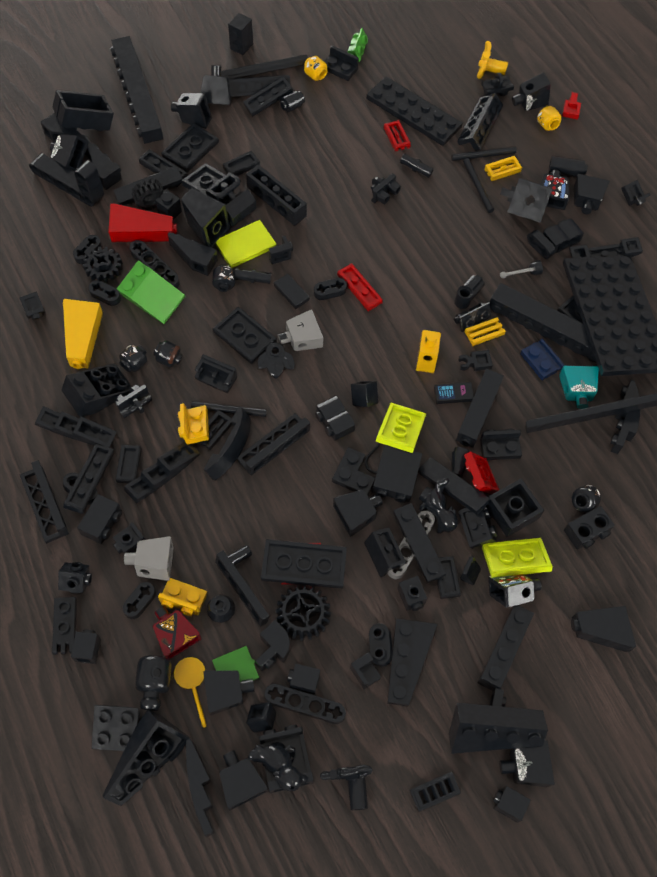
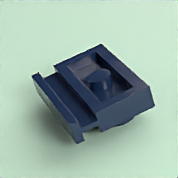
(542, 359)

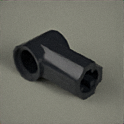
(468, 291)

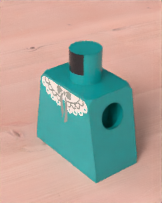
(579, 384)

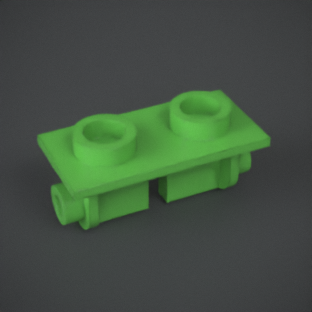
(358, 44)

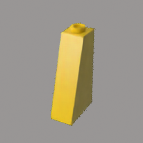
(81, 330)

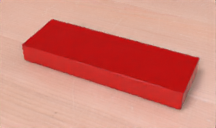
(360, 287)

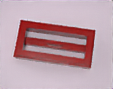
(406, 143)

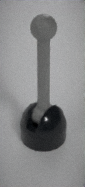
(535, 268)

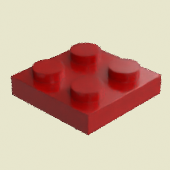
(481, 473)

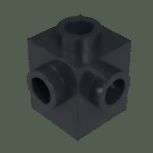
(74, 577)

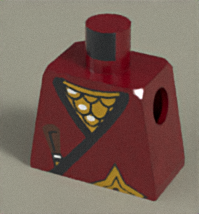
(174, 632)

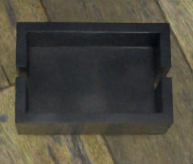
(82, 110)

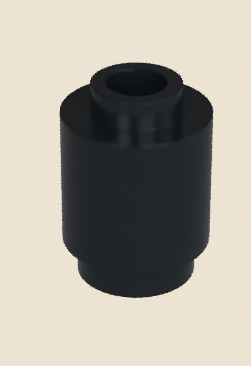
(292, 101)

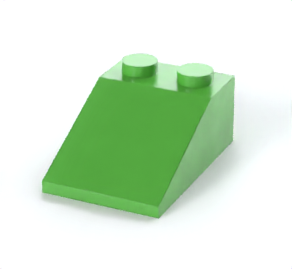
(150, 292)

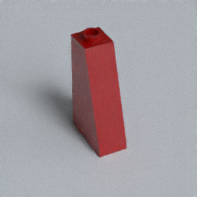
(133, 224)

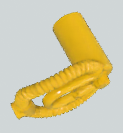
(489, 64)

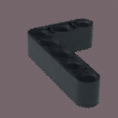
(82, 184)

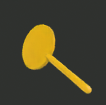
(189, 675)

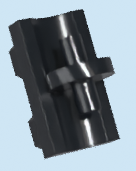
(499, 84)
(382, 187)
(134, 401)

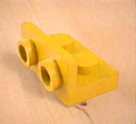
(193, 424)
(182, 596)

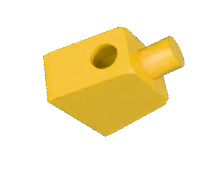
(428, 347)

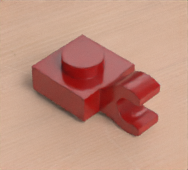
(572, 107)

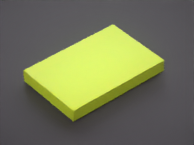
(245, 244)
(401, 427)
(516, 557)

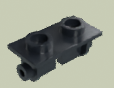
(474, 316)

